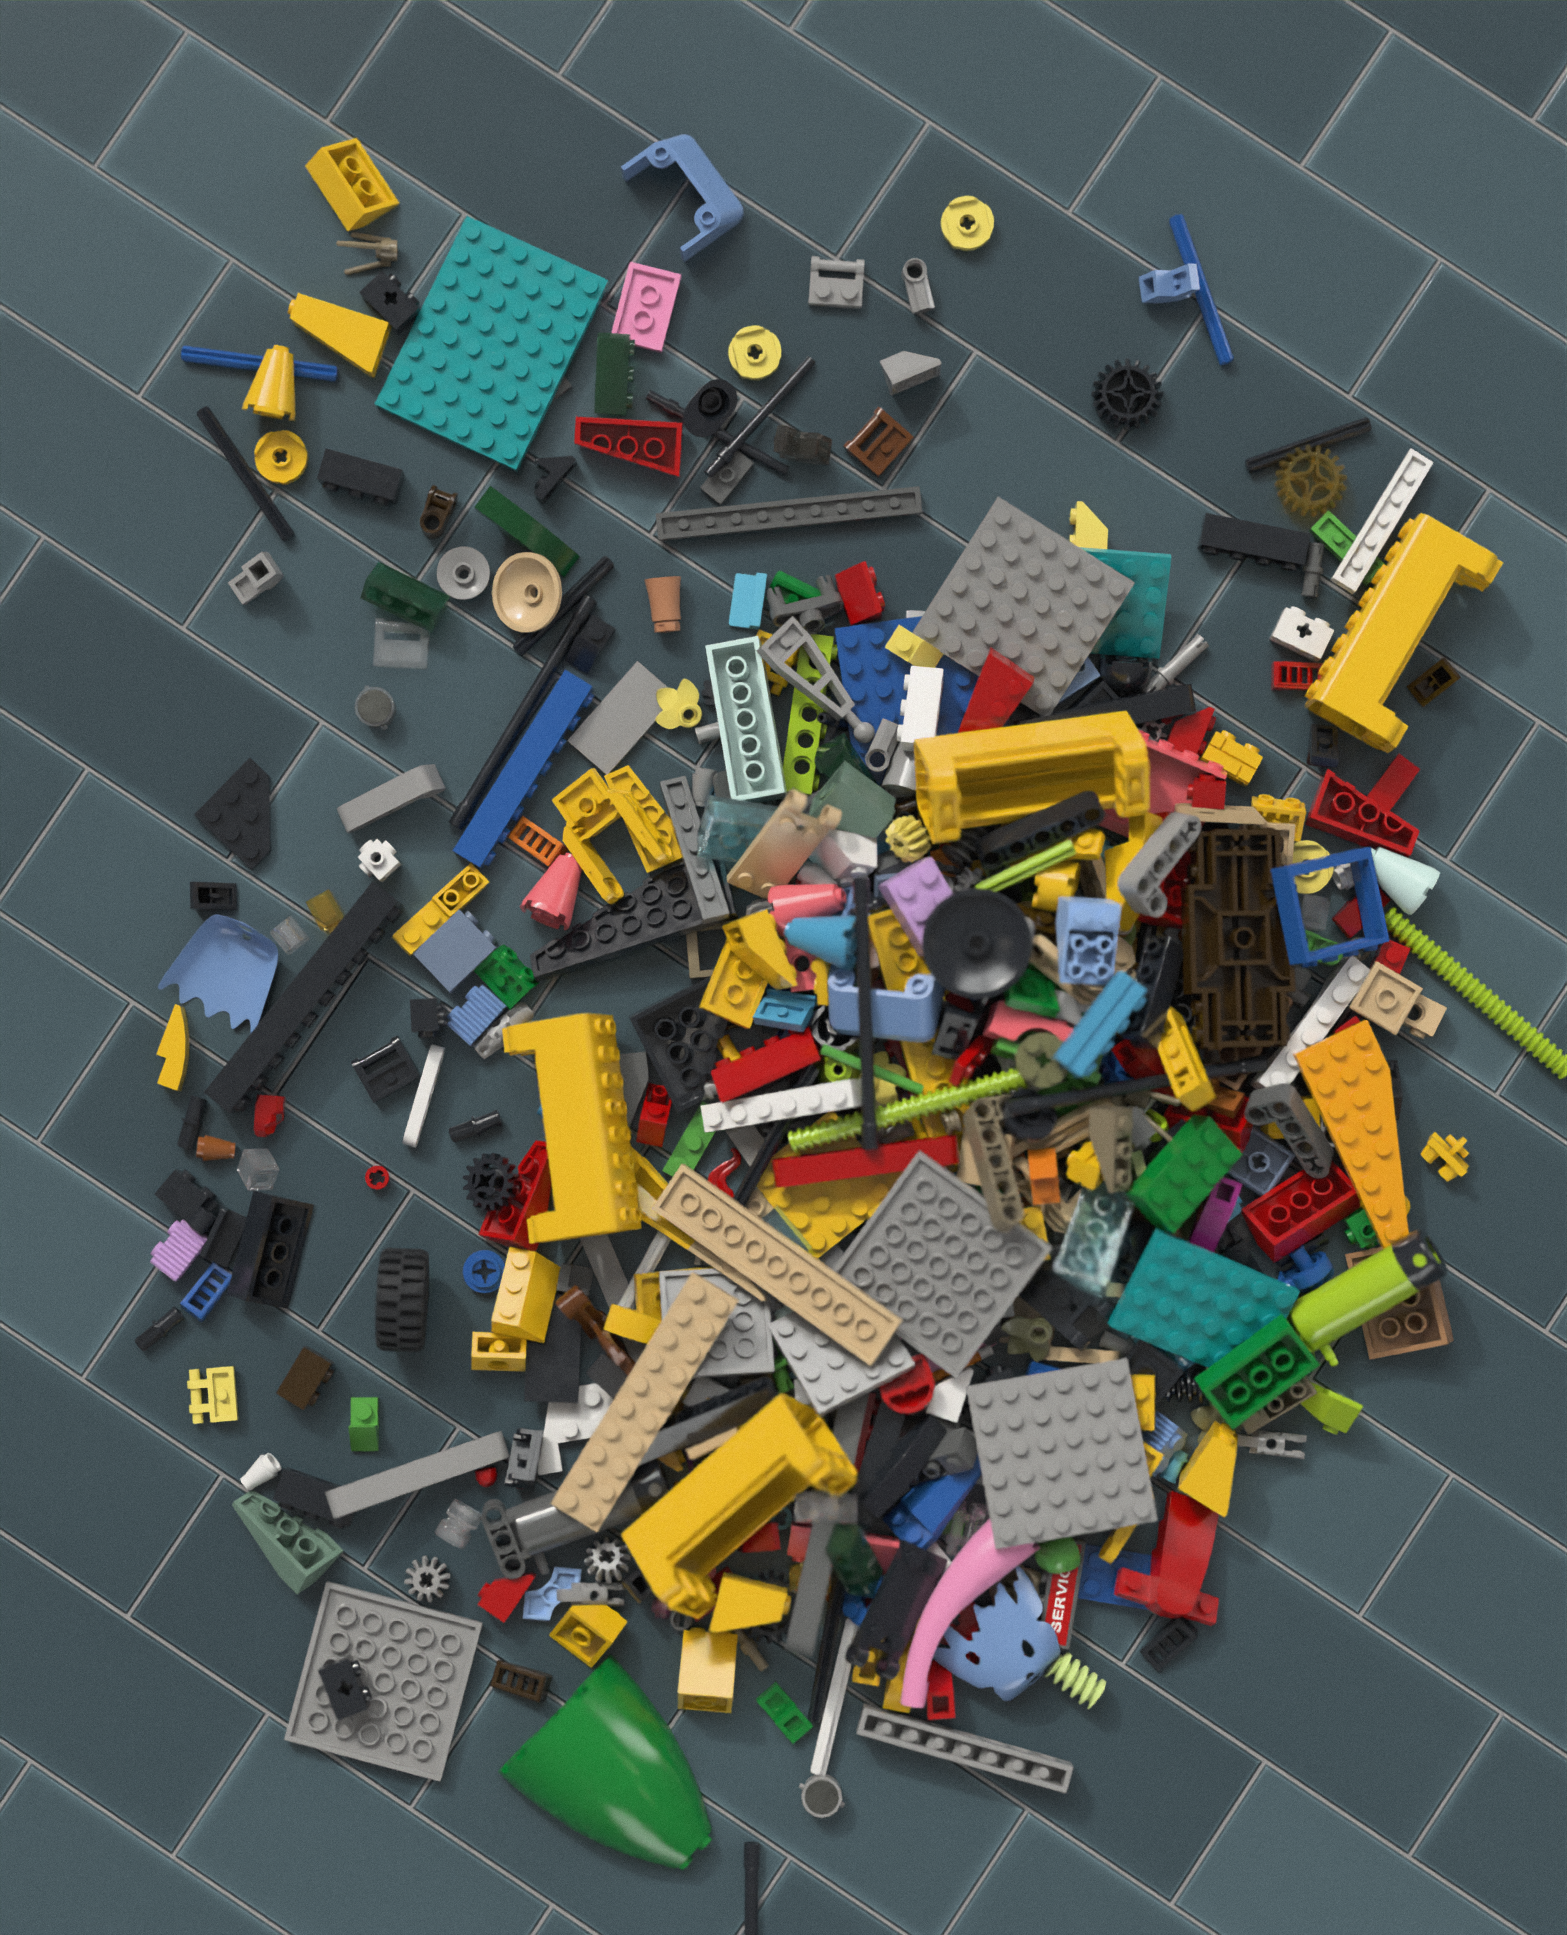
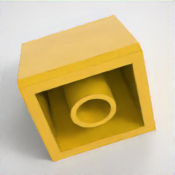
(1211, 1468)
(748, 1603)
(707, 1670)

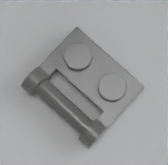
(836, 291)

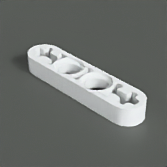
(423, 1095)

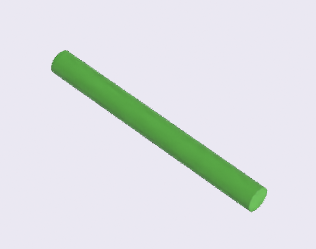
(879, 1072)

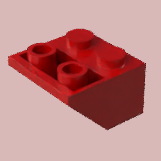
(859, 595)

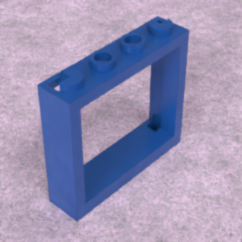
(1367, 897)

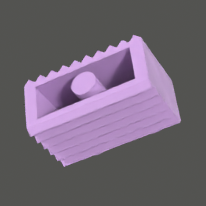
(178, 1250)

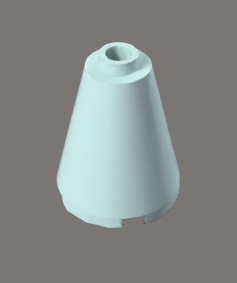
(1403, 878)

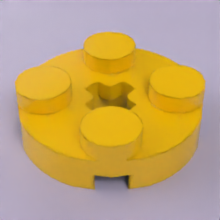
(266, 460)

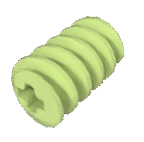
(1076, 1679)

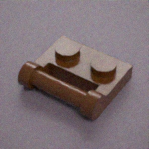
(884, 448)

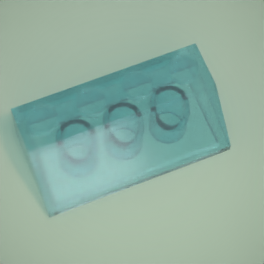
(1095, 1239)

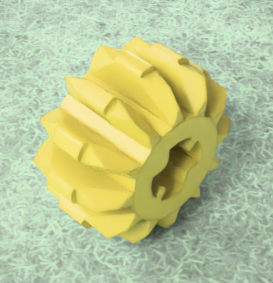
(908, 839)

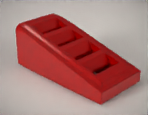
(1277, 667)

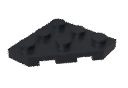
(242, 814)

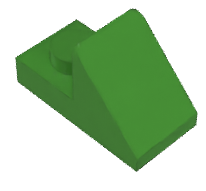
(364, 1424)

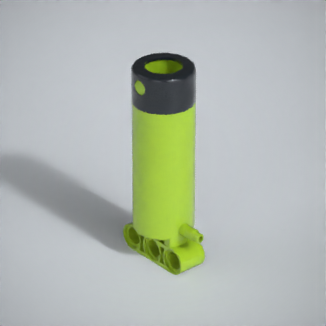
(1366, 1291)

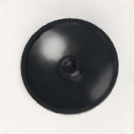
(977, 943)

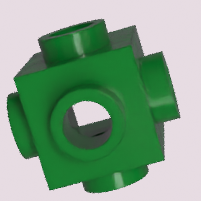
(1355, 1235)

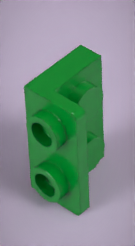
(506, 975)

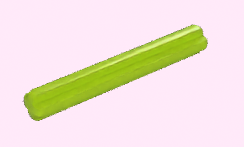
(1029, 867)

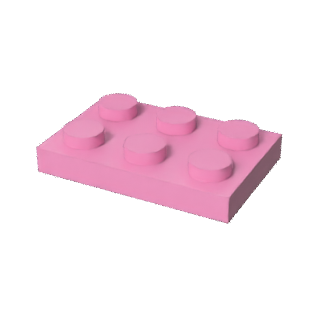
(647, 305)

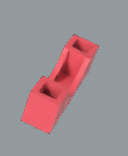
(1010, 1023)

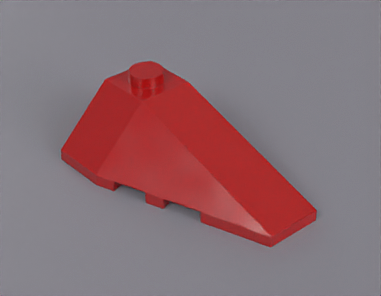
(532, 1198)

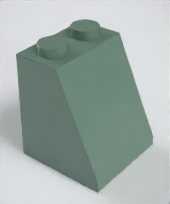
(863, 803)

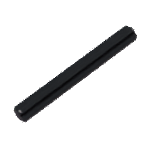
(1322, 439)
(568, 601)

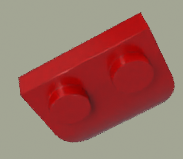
(911, 1390)

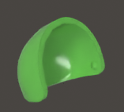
(1058, 1555)

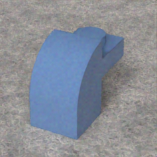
(1169, 285)

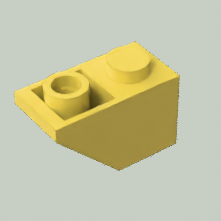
(1088, 529)

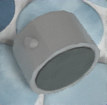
(821, 1795)

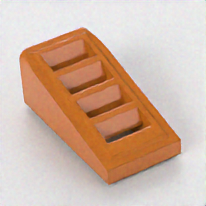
(523, 823)

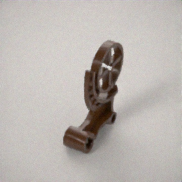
(579, 1307)

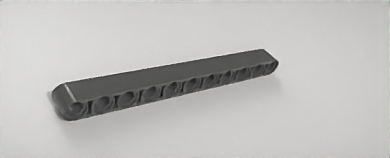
(816, 1563)

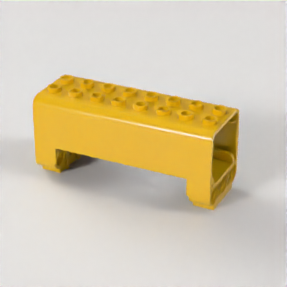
(1392, 625)
(1026, 768)
(582, 1126)
(733, 1498)

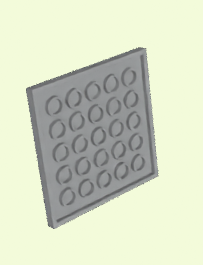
(1027, 599)
(940, 1263)
(1061, 1453)
(415, 1671)

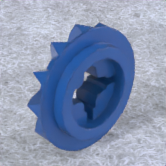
(475, 1280)

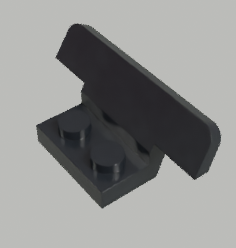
(961, 1029)

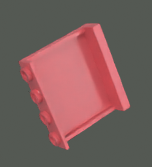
(1168, 780)

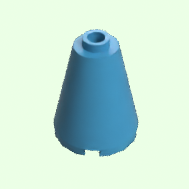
(826, 938)

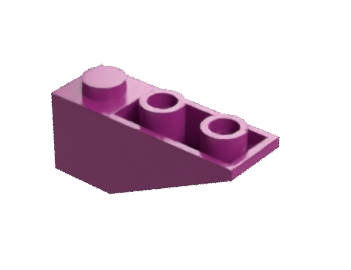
(1214, 1214)

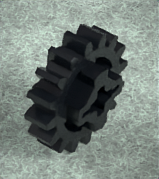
(491, 1182)

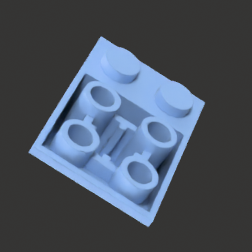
(1087, 939)

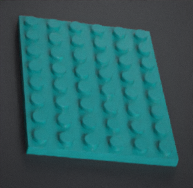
(492, 343)

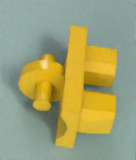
(1454, 1163)

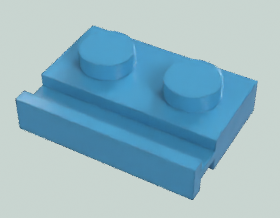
(785, 1010)

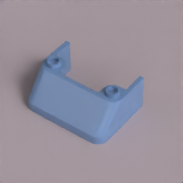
(721, 208)
(895, 1014)

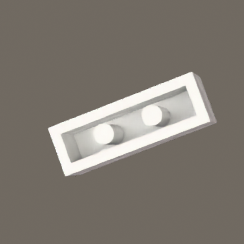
(922, 705)

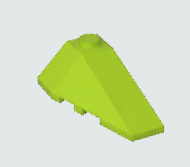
(1332, 1409)

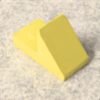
(913, 648)

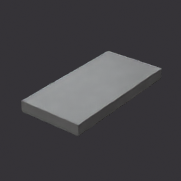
(619, 719)

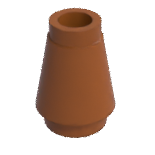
(214, 1148)

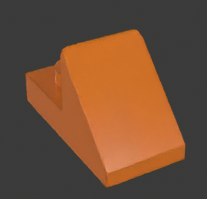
(1044, 1176)

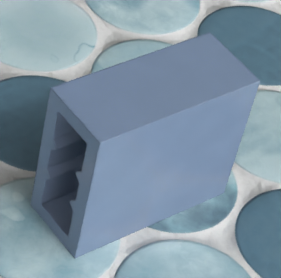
(456, 950)

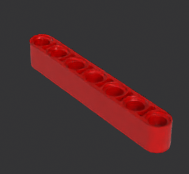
(860, 1162)

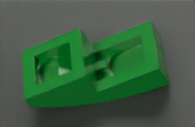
(784, 1712)

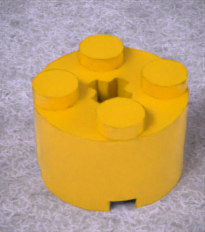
(1053, 882)

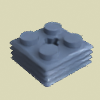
(1275, 1160)

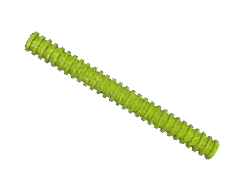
(1477, 993)
(907, 1109)

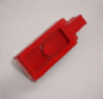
(973, 1056)

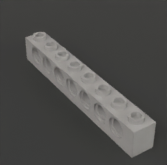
(964, 1748)

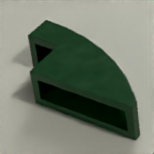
(526, 530)

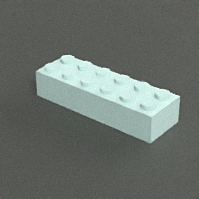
(746, 721)

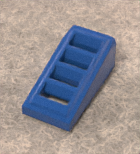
(199, 1286)

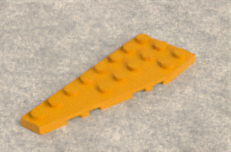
(1357, 1106)

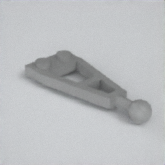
(783, 645)

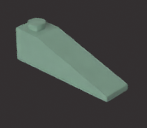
(292, 1547)

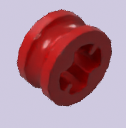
(374, 1169)

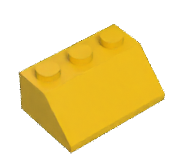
(351, 183)
(525, 1295)

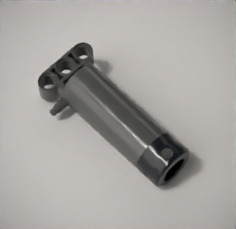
(540, 1526)

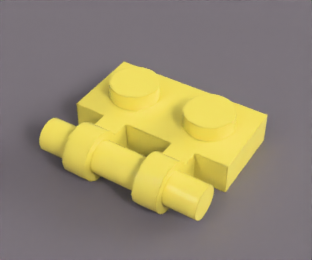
(221, 1394)

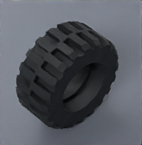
(402, 1299)

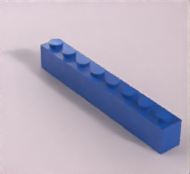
(523, 770)

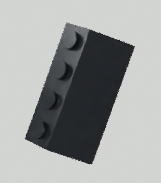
(270, 1250)

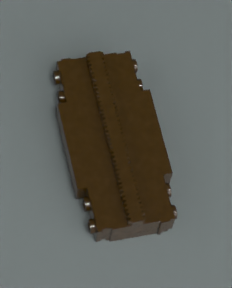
(1235, 941)

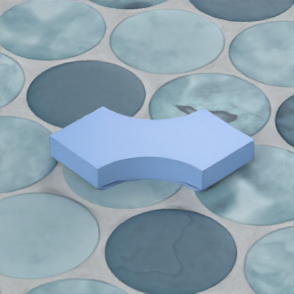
(542, 1601)

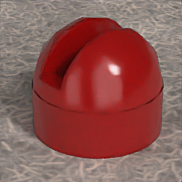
(486, 1476)

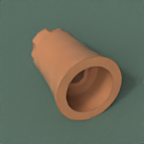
(664, 603)

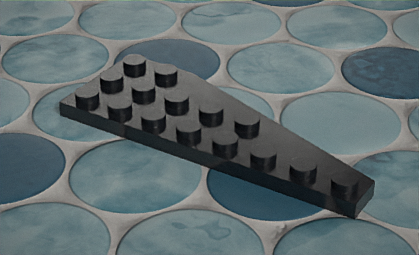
(645, 917)

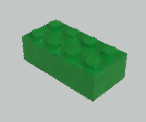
(1183, 1173)
(1257, 1371)

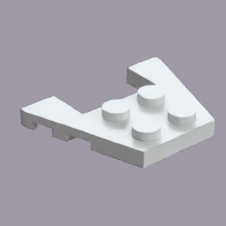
(570, 1423)

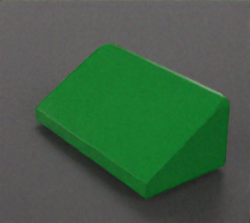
(792, 588)

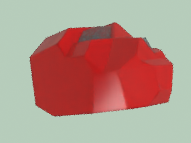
(268, 1114)

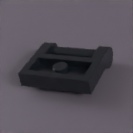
(391, 1076)

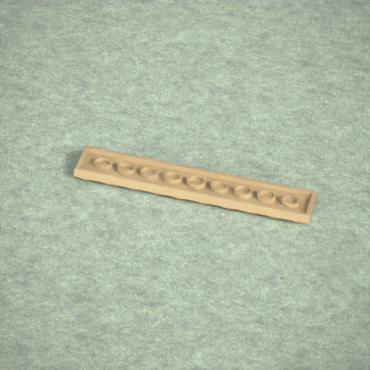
(777, 1264)
(644, 1401)

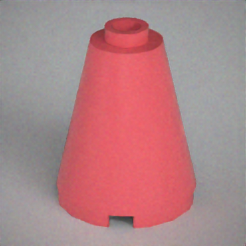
(555, 893)
(804, 901)

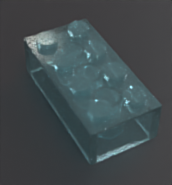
(731, 827)

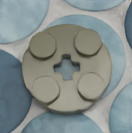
(1031, 1070)

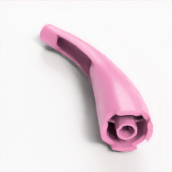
(966, 1578)

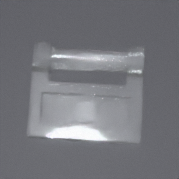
(400, 652)

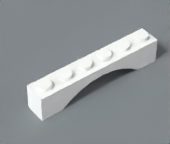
(1326, 1009)
(782, 1105)

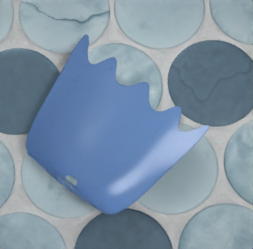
(225, 970)

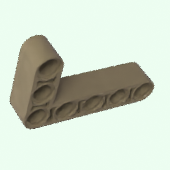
(995, 1152)

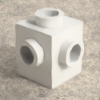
(385, 866)

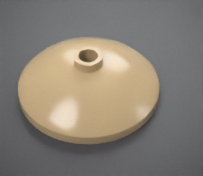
(515, 592)

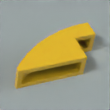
(1120, 856)

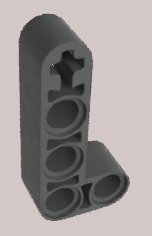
(1286, 1108)

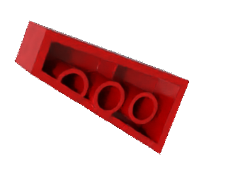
(636, 441)
(995, 694)
(1359, 819)

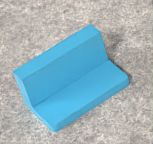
(748, 600)

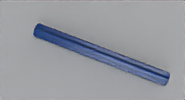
(1203, 295)
(252, 362)

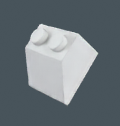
(846, 856)
(950, 1396)

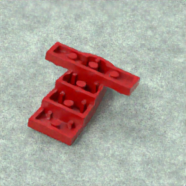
(1176, 1564)

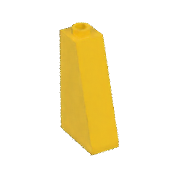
(346, 332)

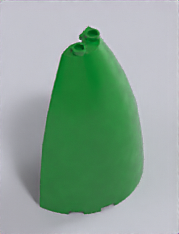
(614, 1772)

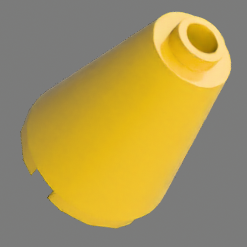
(273, 386)

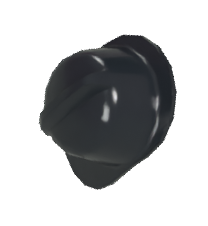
(710, 407)

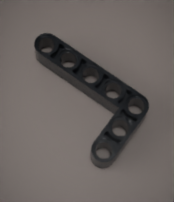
(1036, 833)

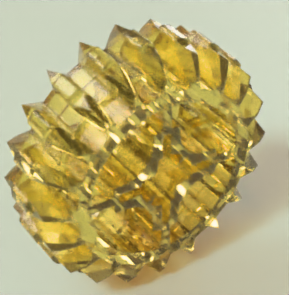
(1299, 479)

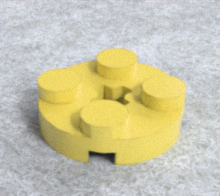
(976, 211)
(747, 366)
(1315, 880)

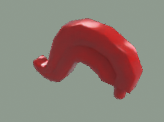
(720, 1173)

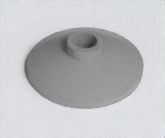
(456, 561)

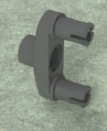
(807, 612)

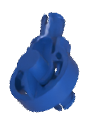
(1308, 1271)

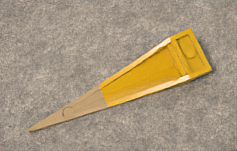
(650, 1188)

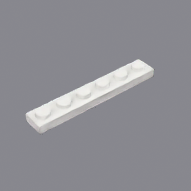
(1381, 521)

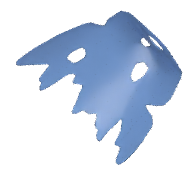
(1000, 1643)

